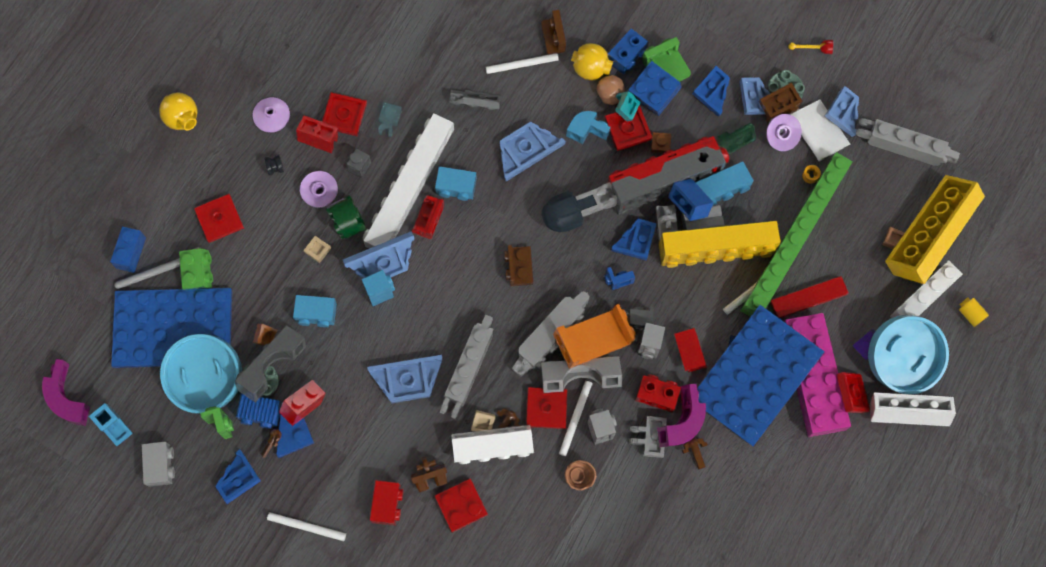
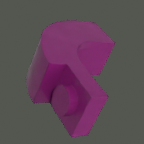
(55, 397)
(690, 421)

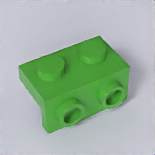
(195, 269)
(219, 417)

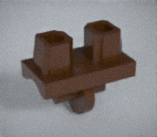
(420, 478)

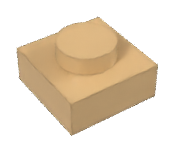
(317, 249)
(482, 421)

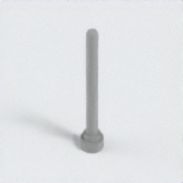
(148, 273)

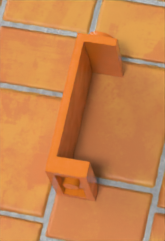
(594, 337)

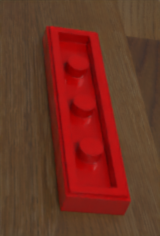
(809, 297)

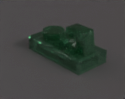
(737, 139)

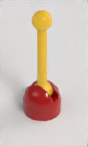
(826, 46)

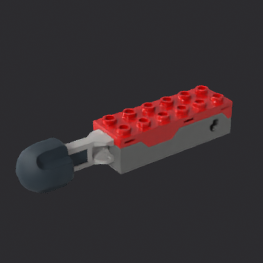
(637, 184)

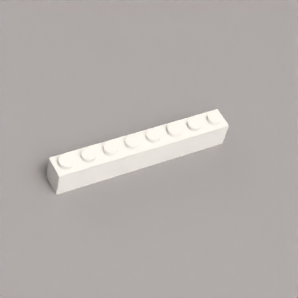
(410, 181)

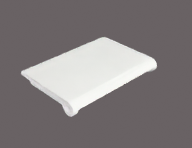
(819, 132)

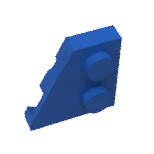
(713, 90)
(293, 437)
(237, 478)

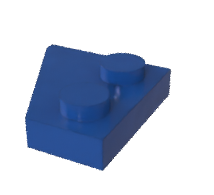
(636, 240)

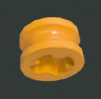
(816, 171)

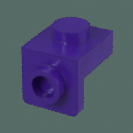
(862, 345)

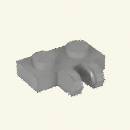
(651, 441)

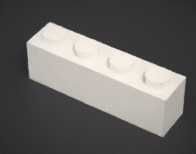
(929, 291)
(912, 409)
(492, 444)

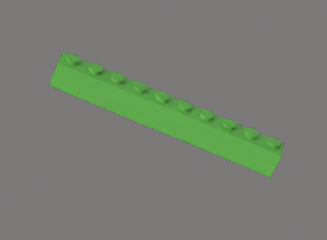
(797, 234)

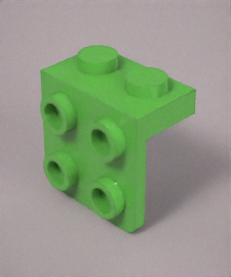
(668, 58)

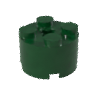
(346, 217)

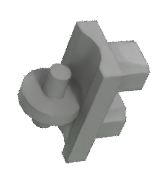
(666, 219)

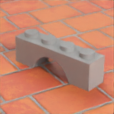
(604, 371)

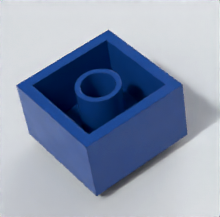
(655, 88)

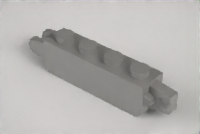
(907, 142)
(542, 340)
(468, 366)

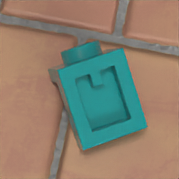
(627, 105)

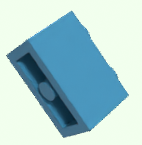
(455, 183)
(378, 287)
(314, 310)

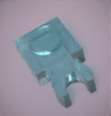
(389, 116)

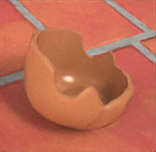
(609, 87)
(580, 475)

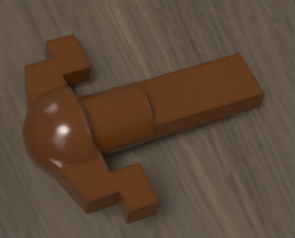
(510, 416)
(275, 436)
(693, 443)

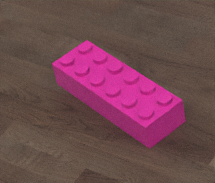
(820, 390)

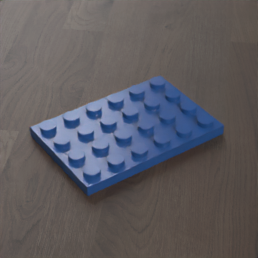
(156, 319)
(757, 375)

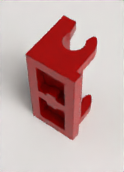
(317, 134)
(428, 217)
(690, 350)

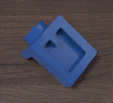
(620, 280)

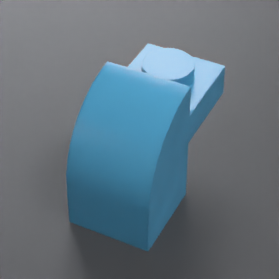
(585, 123)
(111, 423)

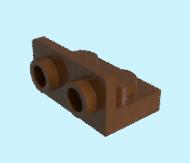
(554, 34)
(781, 102)
(520, 265)

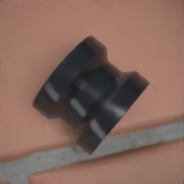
(274, 164)

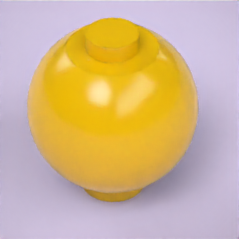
(591, 61)
(178, 111)

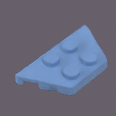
(526, 148)
(389, 256)
(407, 378)

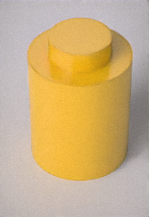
(973, 311)

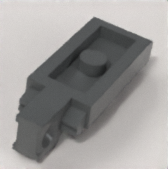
(475, 99)

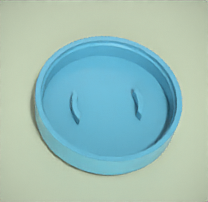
(908, 354)
(200, 373)

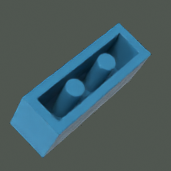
(726, 183)

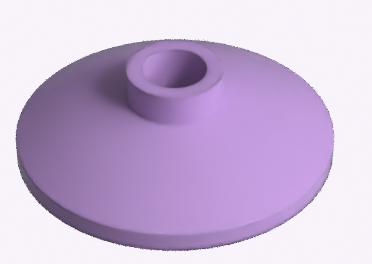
(274, 121)
(791, 132)
(314, 182)

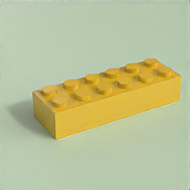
(935, 229)
(719, 244)

